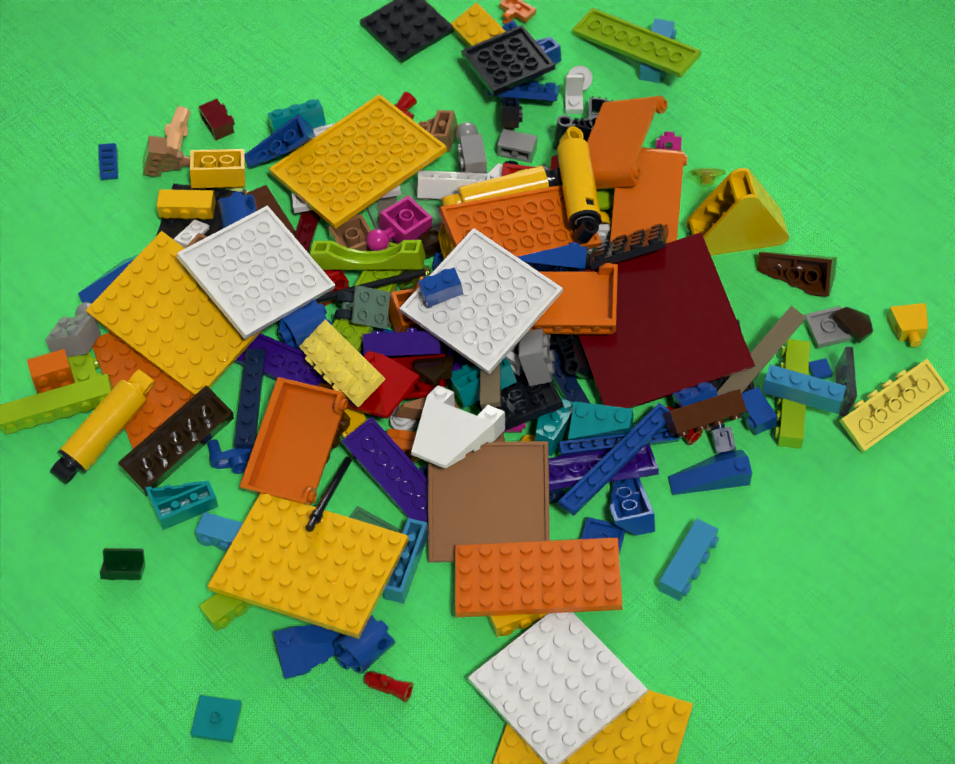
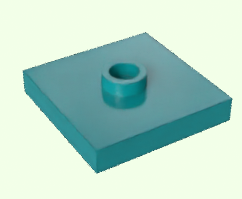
(216, 719)

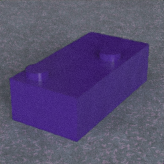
(403, 344)

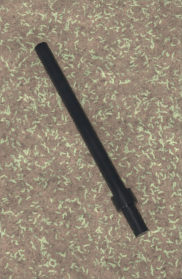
(406, 276)
(317, 514)

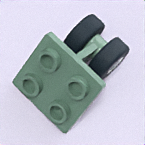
(364, 307)

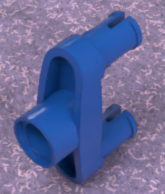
(234, 458)

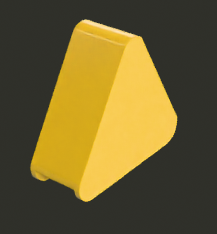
(739, 216)

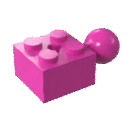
(399, 222)

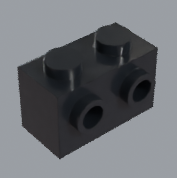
(510, 113)

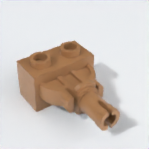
(442, 127)
(162, 158)

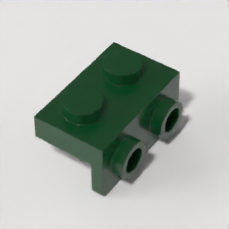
(122, 564)

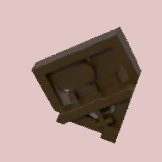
(854, 323)
(434, 368)

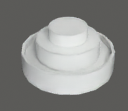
(587, 75)
(402, 423)

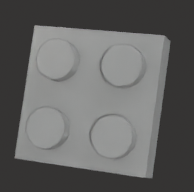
(825, 329)

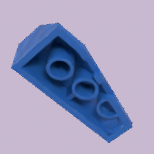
(285, 139)
(560, 259)
(96, 288)
(718, 472)
(631, 507)
(304, 648)

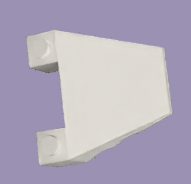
(450, 433)

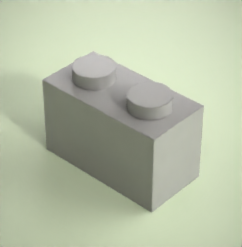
(517, 146)

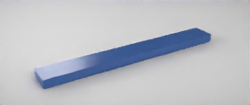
(614, 460)

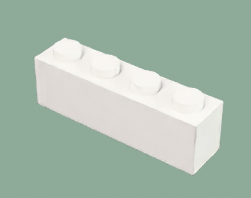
(441, 183)

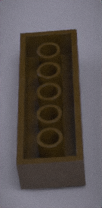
(176, 440)

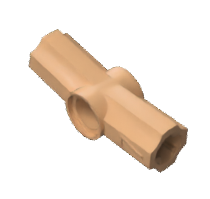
(177, 128)

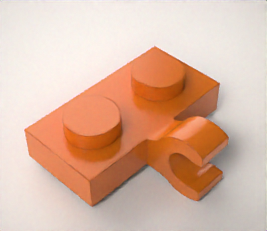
(516, 9)

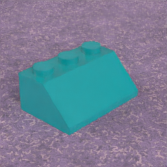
(311, 111)

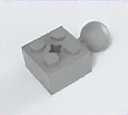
(471, 149)
(74, 333)
(537, 357)

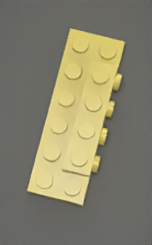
(341, 363)
(893, 404)

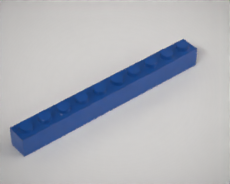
(604, 443)

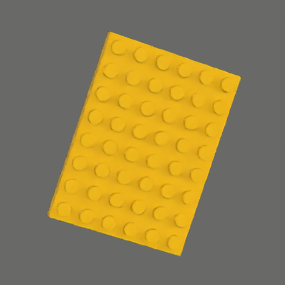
(357, 160)
(169, 318)
(313, 576)
(643, 734)

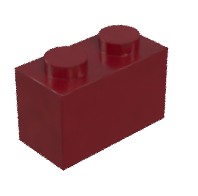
(216, 119)

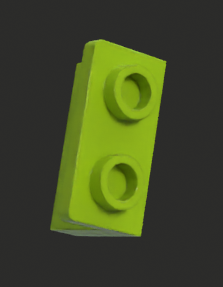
(83, 367)

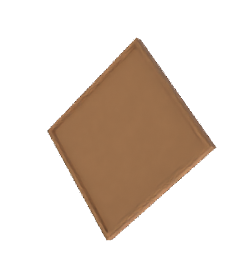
(489, 498)

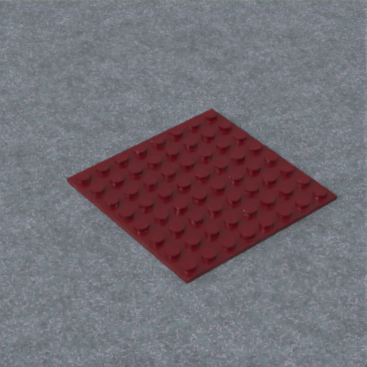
(669, 327)

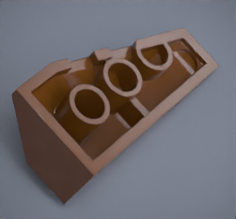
(807, 272)

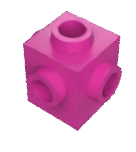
(676, 141)

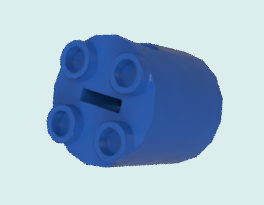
(236, 207)
(301, 323)
(365, 651)

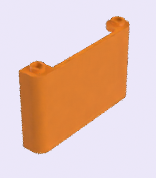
(619, 138)
(655, 196)
(585, 304)
(294, 441)

